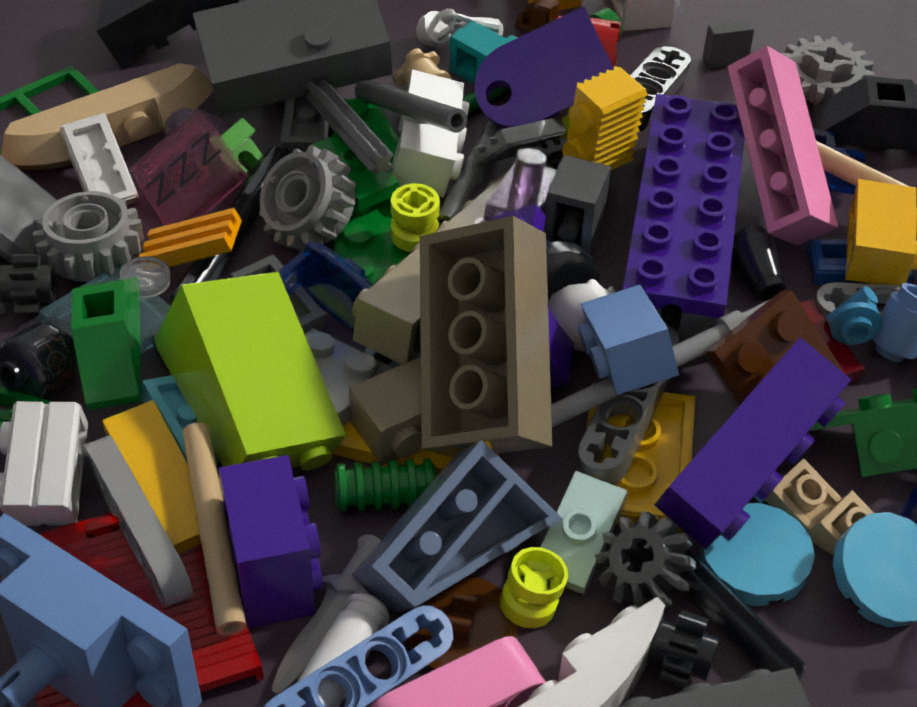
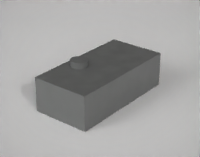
(275, 47)

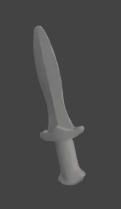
(338, 590)

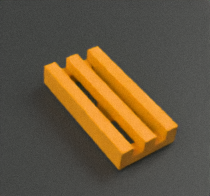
(193, 238)

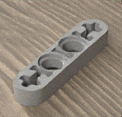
(138, 522)

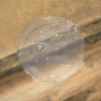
(151, 273)

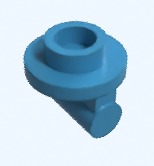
(856, 318)

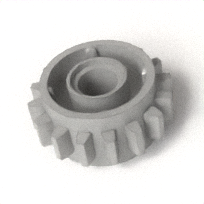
(307, 198)
(88, 235)

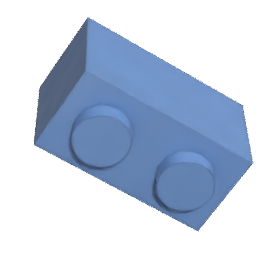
(627, 340)

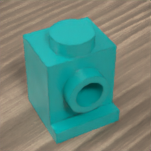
(470, 47)

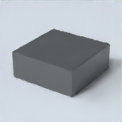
(727, 42)

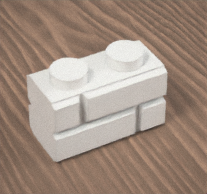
(43, 462)

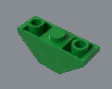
(108, 341)

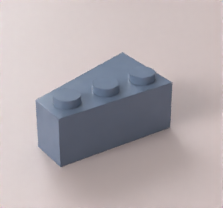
(453, 528)

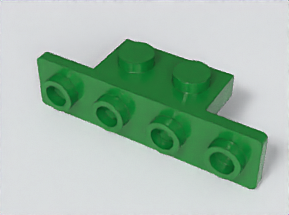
(882, 433)

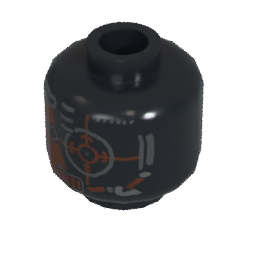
(37, 360)

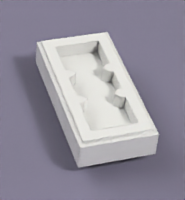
(98, 158)

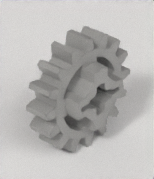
(827, 66)

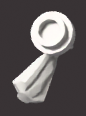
(437, 26)

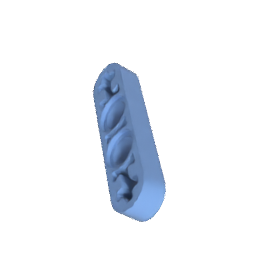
(350, 667)

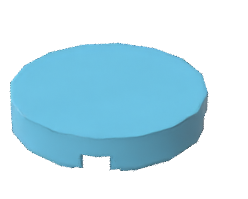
(765, 558)
(879, 568)

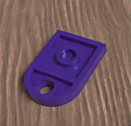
(541, 70)

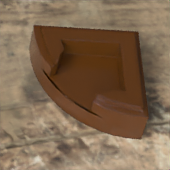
(537, 15)

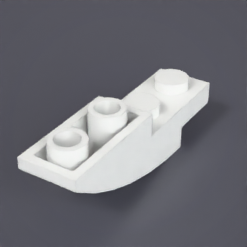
(605, 665)

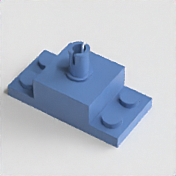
(84, 632)

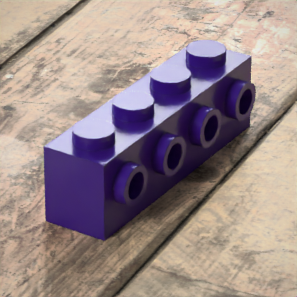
(752, 443)

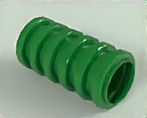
(381, 484)

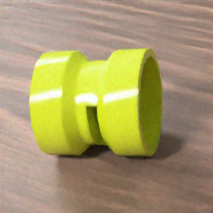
(414, 214)
(533, 587)

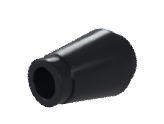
(758, 261)

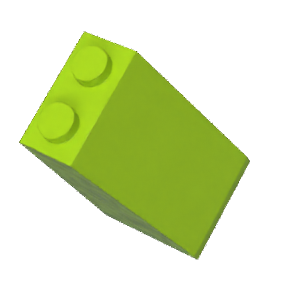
(249, 371)

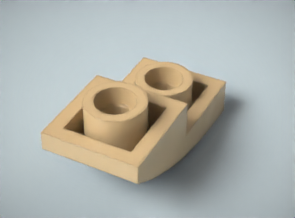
(817, 505)

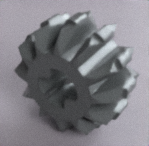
(635, 546)

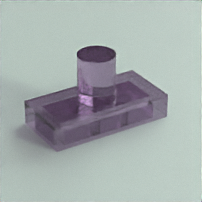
(523, 185)

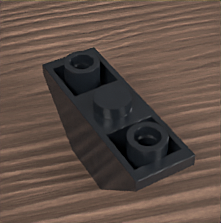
(871, 114)

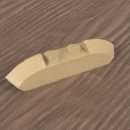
(132, 108)

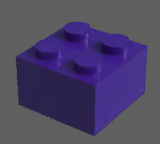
(271, 540)

